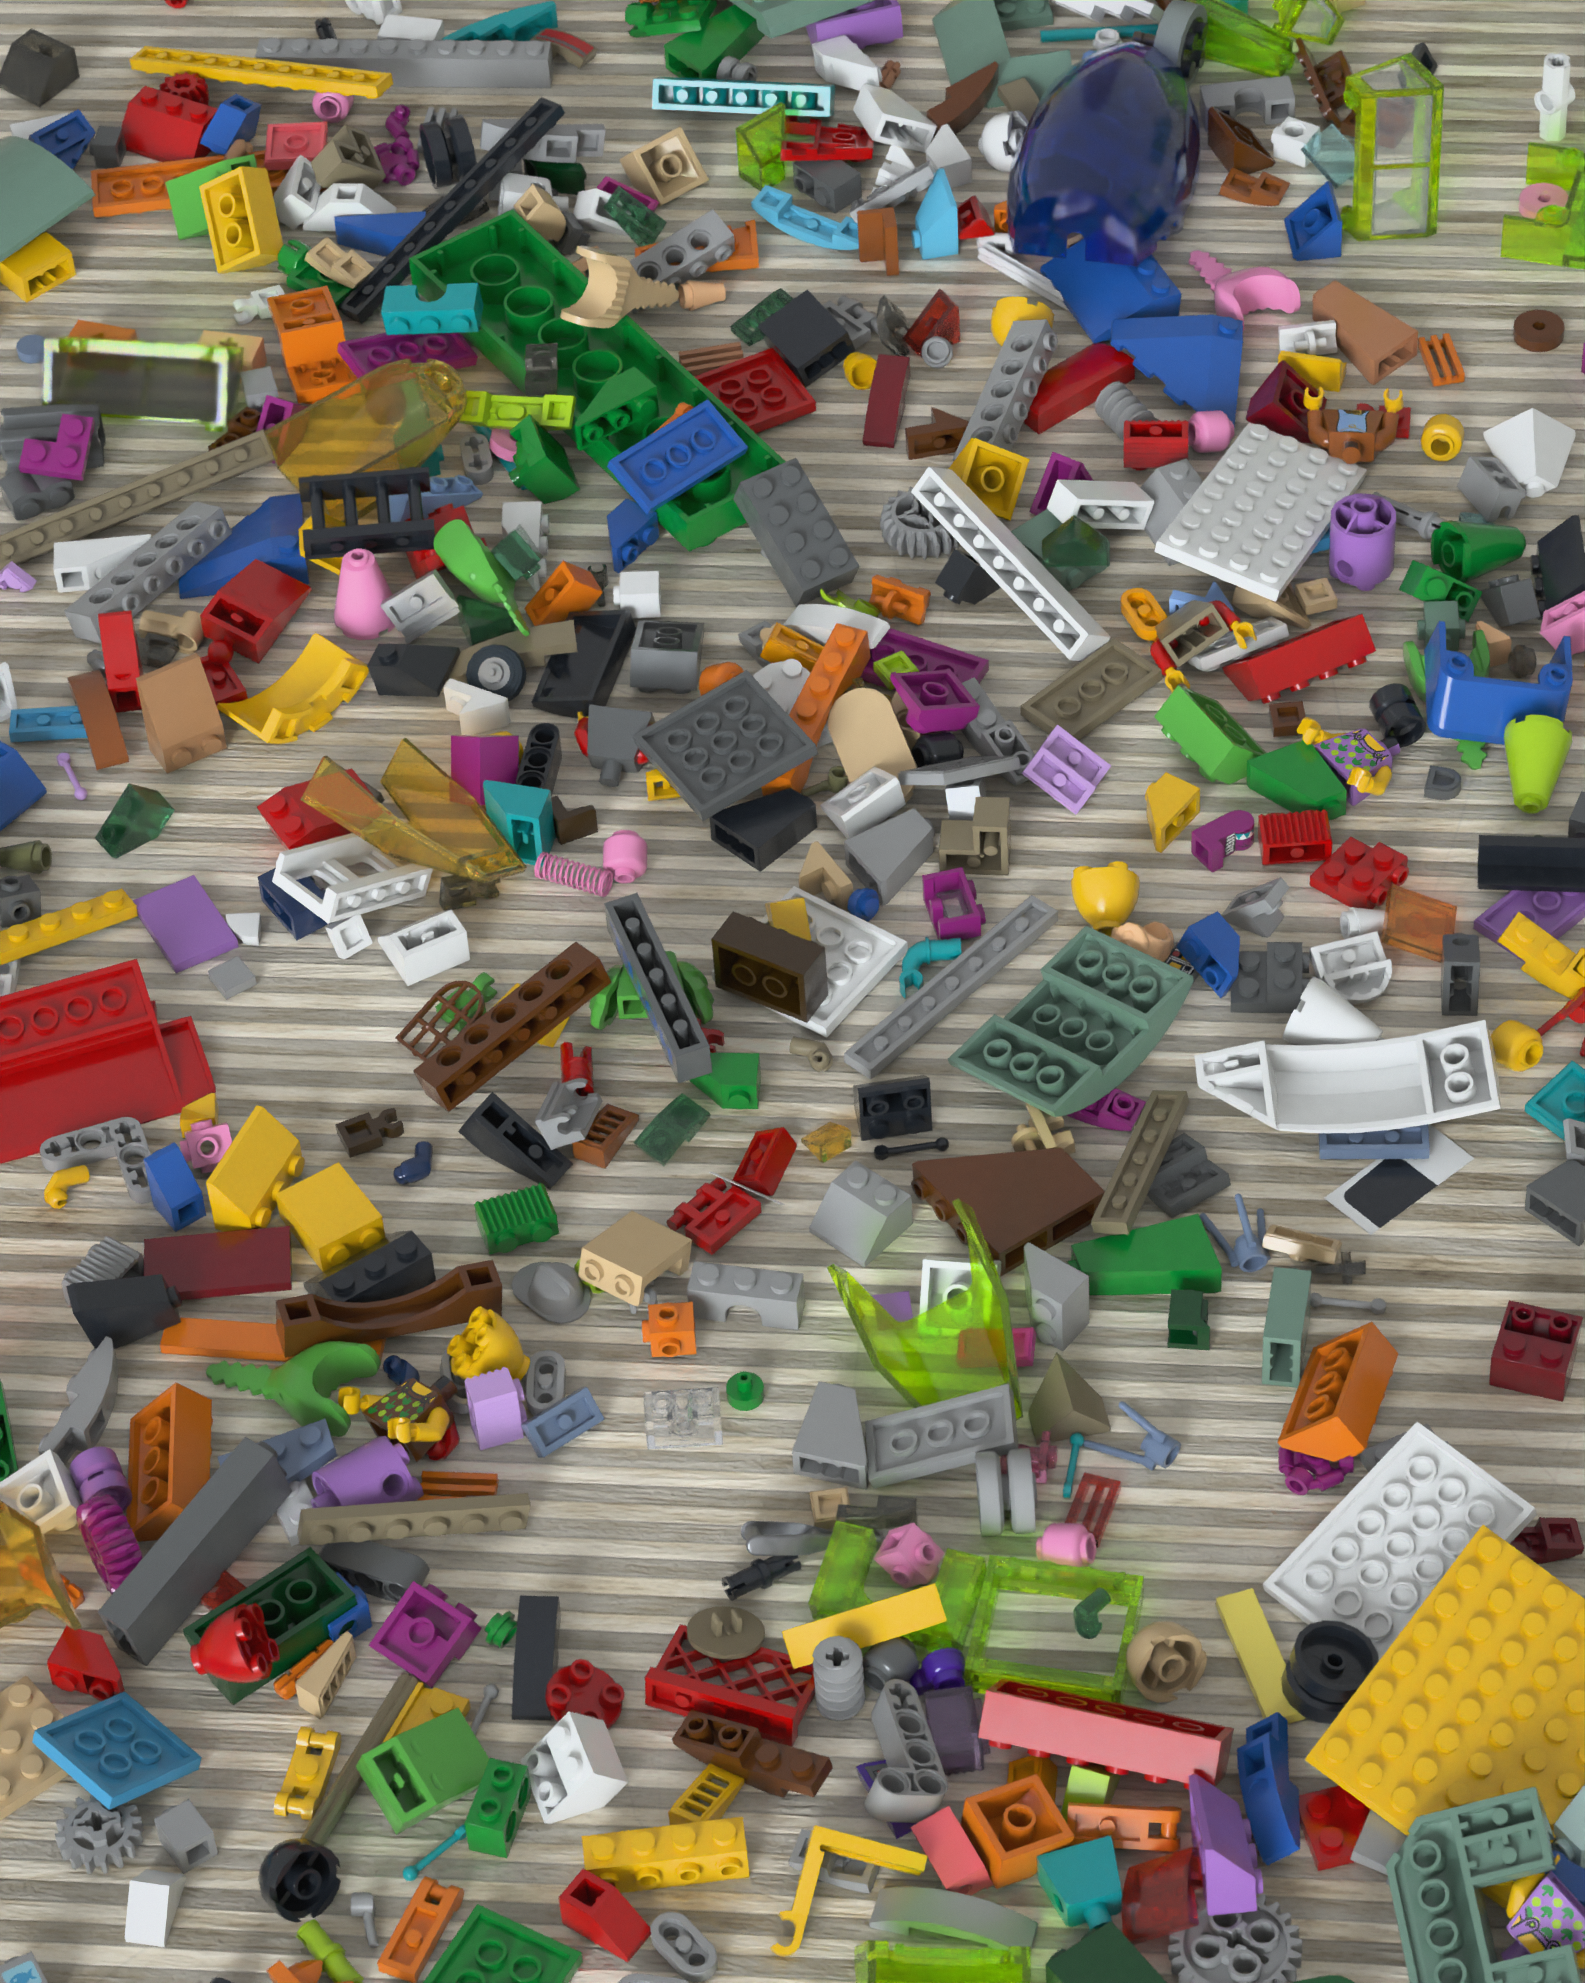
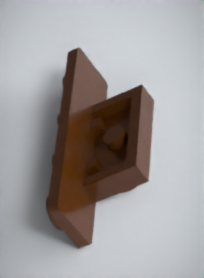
(1328, 79)

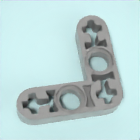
(111, 1145)

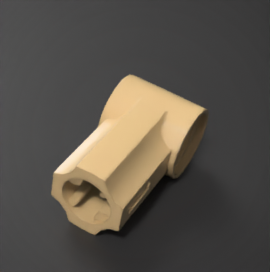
(185, 628)

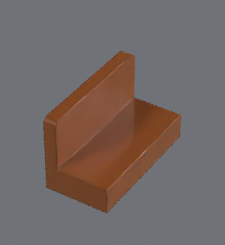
(878, 238)

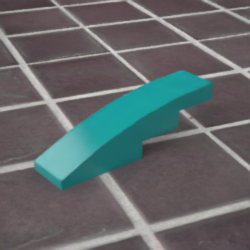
(512, 25)

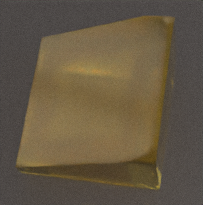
(828, 1141)

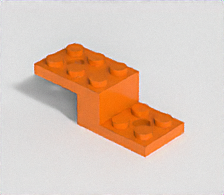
(309, 343)

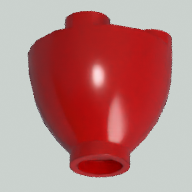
(236, 1646)

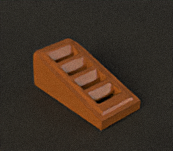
(603, 1153)

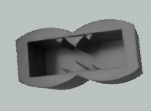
(32, 493)

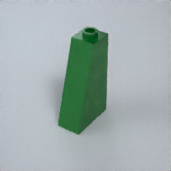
(701, 52)
(1150, 1260)

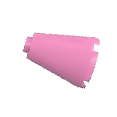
(360, 596)

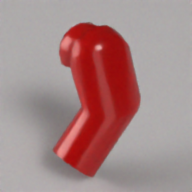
(446, 1445)

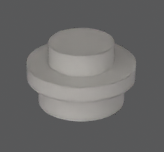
(937, 352)

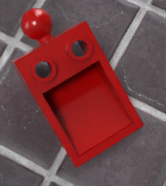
(251, 612)

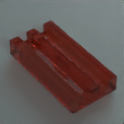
(1108, 1506)

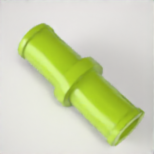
(330, 1953)

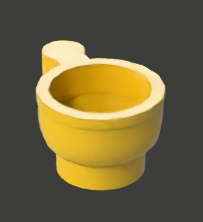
(859, 370)

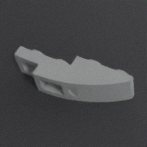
(558, 145)
(994, 735)
(91, 1404)

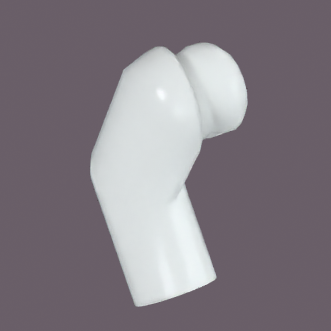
(998, 240)

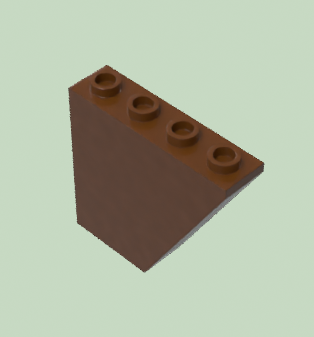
(1014, 1196)

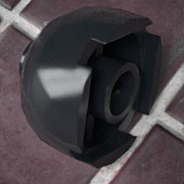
(299, 1878)

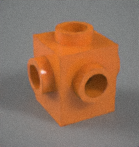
(670, 1329)

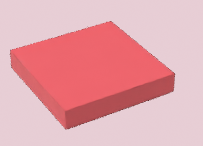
(291, 140)

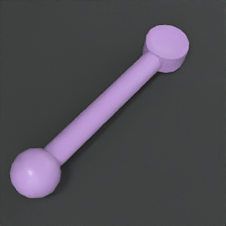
(64, 760)

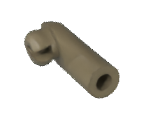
(815, 1051)

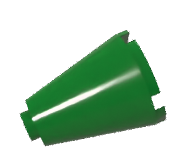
(1474, 549)

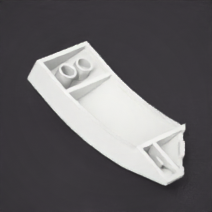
(1359, 1083)

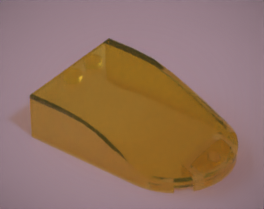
(370, 425)

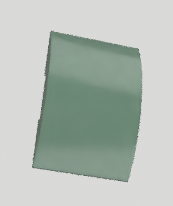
(34, 192)
(1079, 1027)

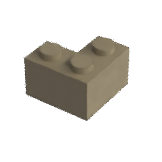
(348, 159)
(979, 844)

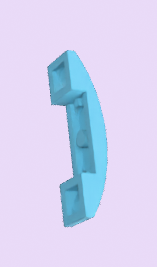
(802, 224)

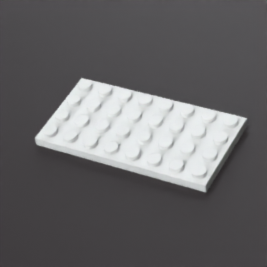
(1260, 511)

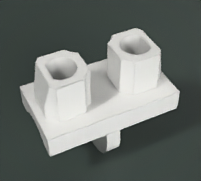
(1309, 338)

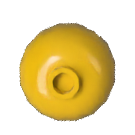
(1016, 309)

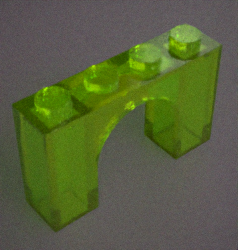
(844, 1576)

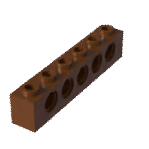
(512, 1026)

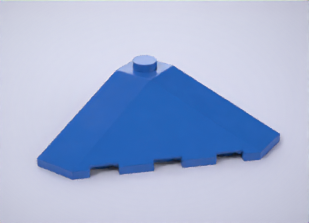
(1190, 354)
(265, 535)

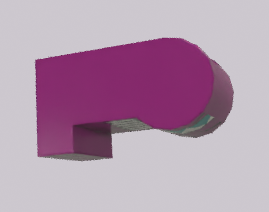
(1222, 837)

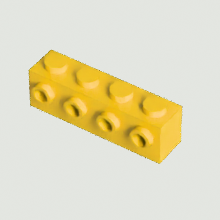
(669, 1855)

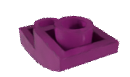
(1113, 1111)

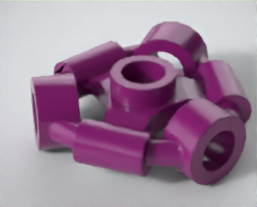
(399, 164)
(1300, 1481)

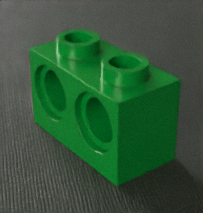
(498, 1808)

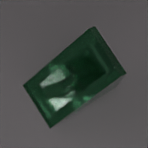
(1074, 545)
(483, 620)

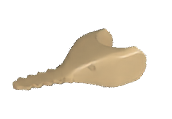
(614, 291)

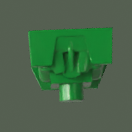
(541, 463)

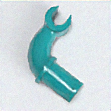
(926, 952)

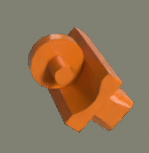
(899, 599)

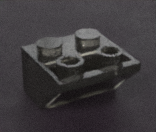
(38, 67)

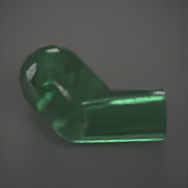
(1086, 1613)

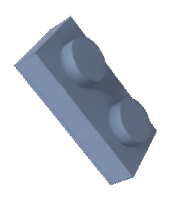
(562, 1422)

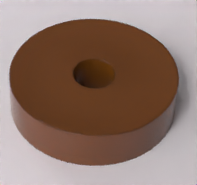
(1538, 330)

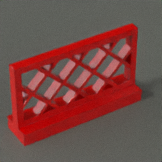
(690, 1692)

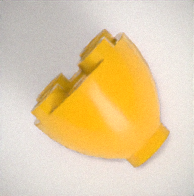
(1105, 894)
(486, 1346)

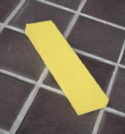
(1256, 1652)

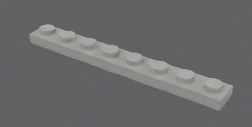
(950, 987)

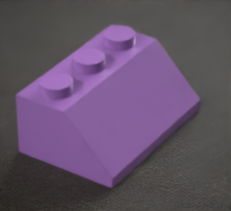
(864, 25)
(1223, 1850)

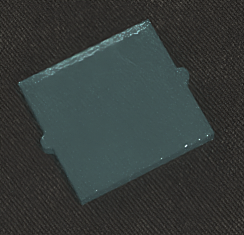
(1331, 155)

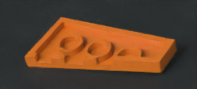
(742, 258)

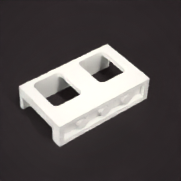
(348, 893)

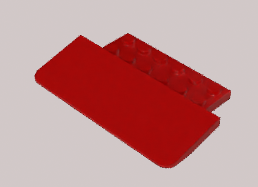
(91, 1056)

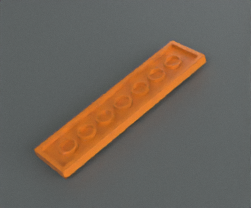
(144, 186)

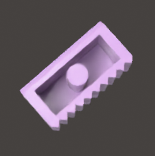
(495, 1408)

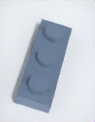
(1386, 1144)

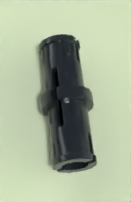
(759, 1574)

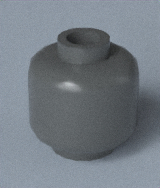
(889, 1661)

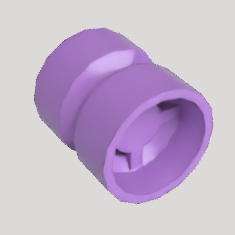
(100, 1473)

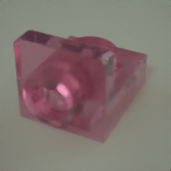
(1041, 1458)

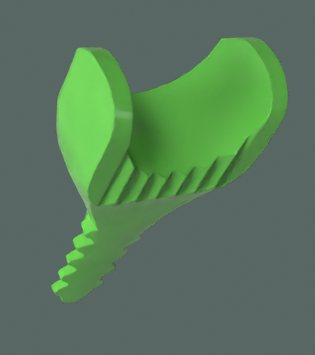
(477, 568)
(1480, 657)
(305, 1380)

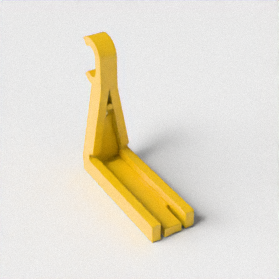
(847, 1846)

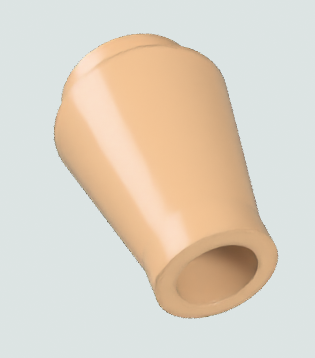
(700, 294)

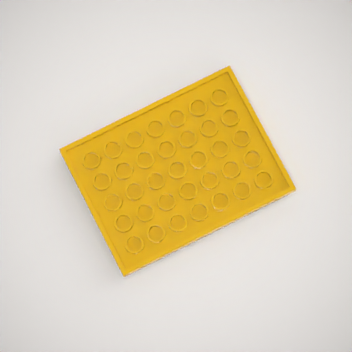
(1470, 1697)

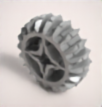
(913, 529)

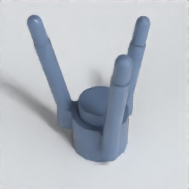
(1248, 1250)
(1157, 1445)

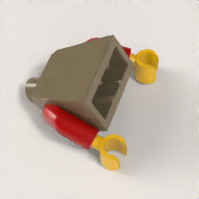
(1190, 632)

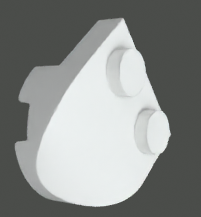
(1353, 967)

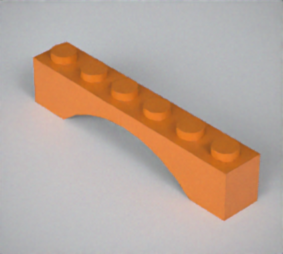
(839, 662)

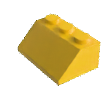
(241, 219)
(252, 1172)

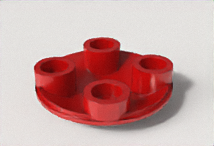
(584, 1691)

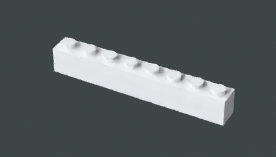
(1010, 564)

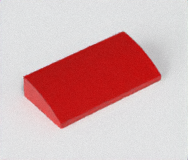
(1077, 384)

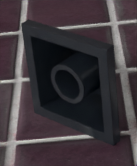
(411, 669)

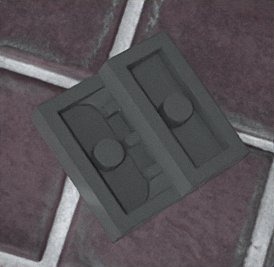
(1186, 1177)

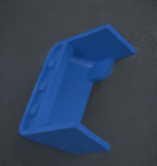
(1481, 707)

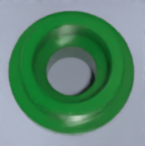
(501, 1629)

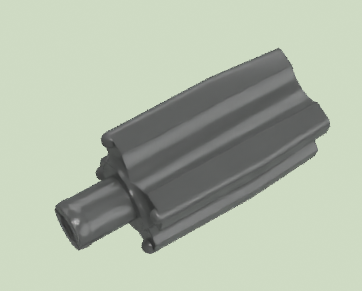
(43, 424)

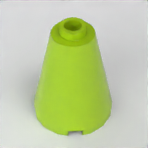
(1535, 759)

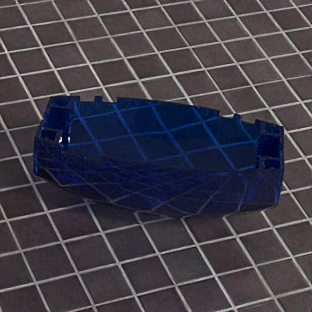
(1106, 158)

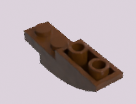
(758, 1761)

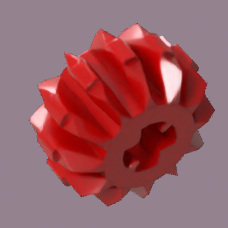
(187, 86)

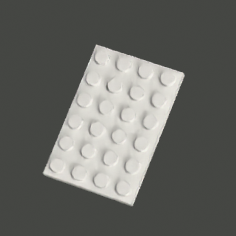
(1395, 1538)

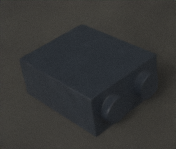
(807, 337)

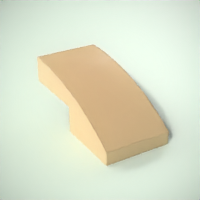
(337, 265)

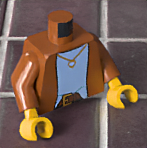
(1352, 433)

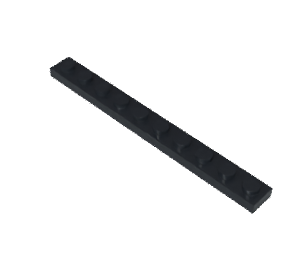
(453, 207)

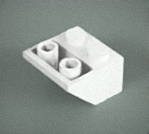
(427, 946)
(574, 1768)

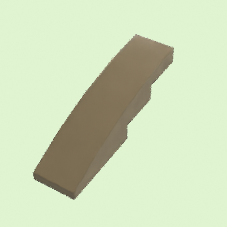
(542, 641)

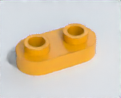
(1142, 612)

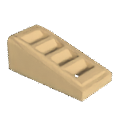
(324, 1678)

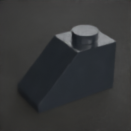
(965, 579)

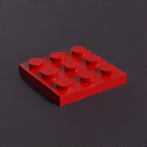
(759, 390)

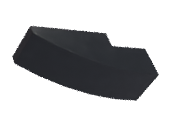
(535, 1655)

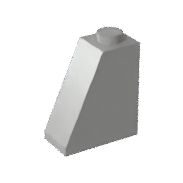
(890, 853)
(832, 1438)

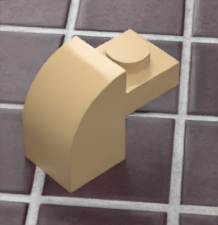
(541, 213)

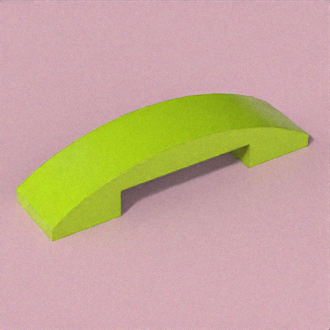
(505, 412)

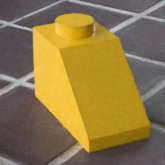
(1170, 808)

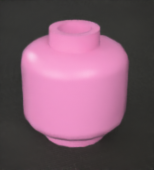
(332, 106)
(1210, 431)
(625, 856)
(1067, 1545)

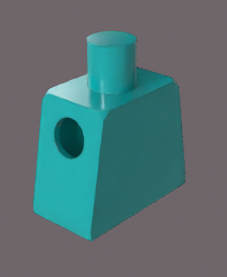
(1082, 1882)

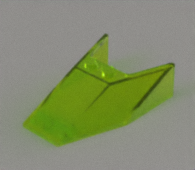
(949, 1348)

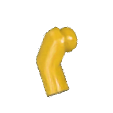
(59, 1183)

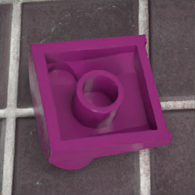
(935, 700)

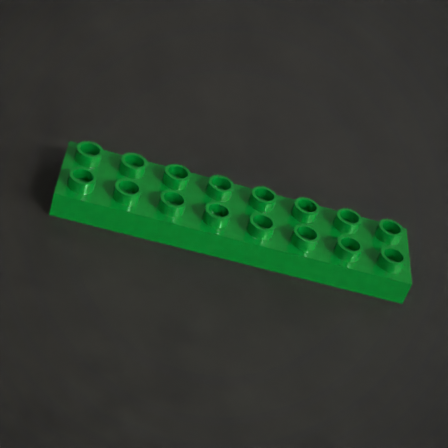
(522, 296)

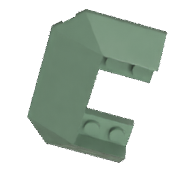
(973, 37)
(1440, 1896)

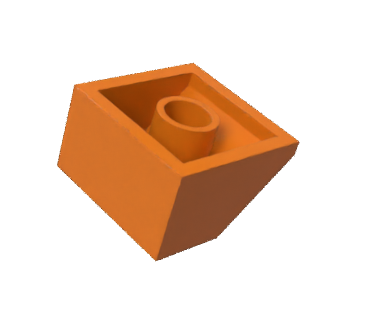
(1013, 1828)

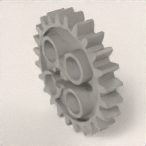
(1237, 1947)

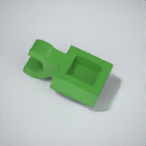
(483, 983)

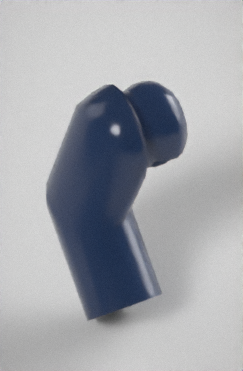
(416, 1167)
(399, 1370)

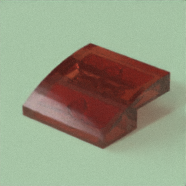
(1161, 1896)

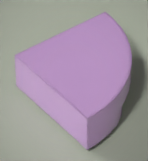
(16, 578)

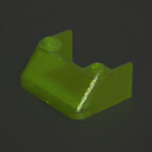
(1557, 231)

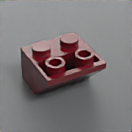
(1535, 1351)

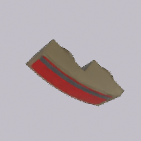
(572, 48)

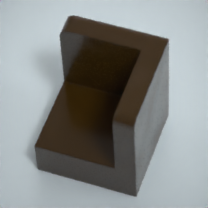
(574, 823)

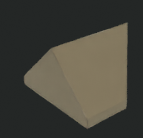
(1066, 1405)

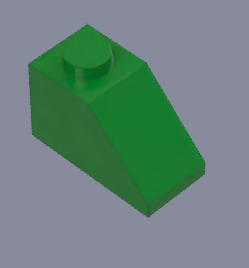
(733, 1080)

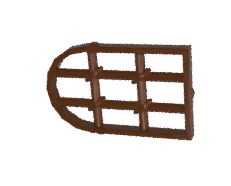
(446, 1004)

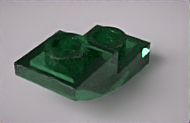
(671, 1128)

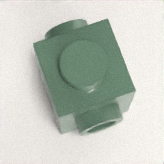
(1442, 611)

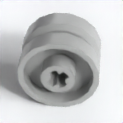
(1006, 1492)

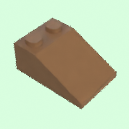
(180, 714)

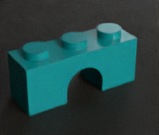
(453, 313)

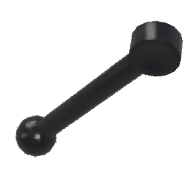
(881, 1152)

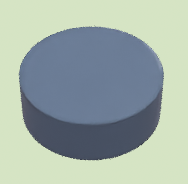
(31, 348)

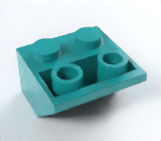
(522, 817)

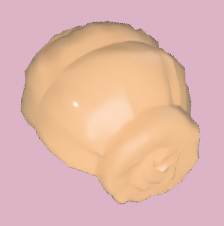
(1152, 939)

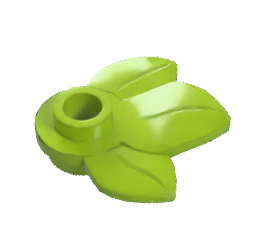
(845, 601)

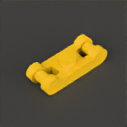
(308, 1773)

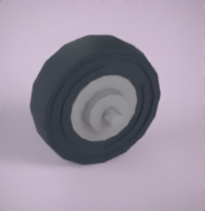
(497, 671)

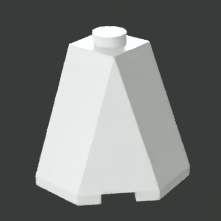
(1532, 449)

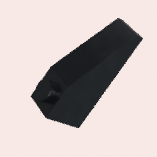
(513, 1142)

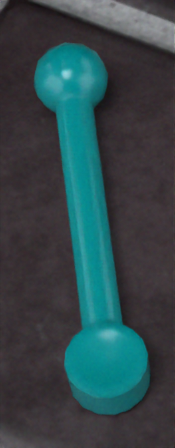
(1076, 1441)
(410, 1872)

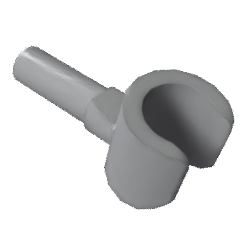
(363, 1905)

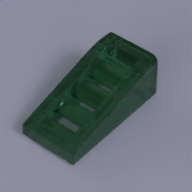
(642, 224)
(759, 313)

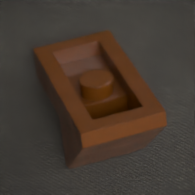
(935, 438)

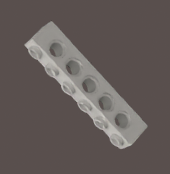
(1011, 385)
(150, 568)

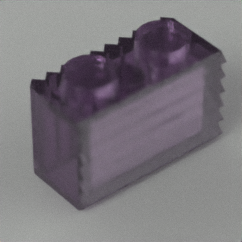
(954, 1727)

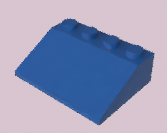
(1111, 291)

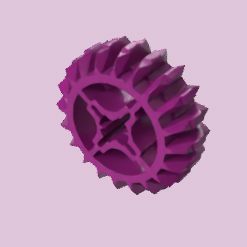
(108, 1540)

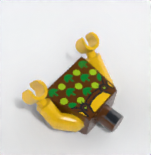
(407, 1415)

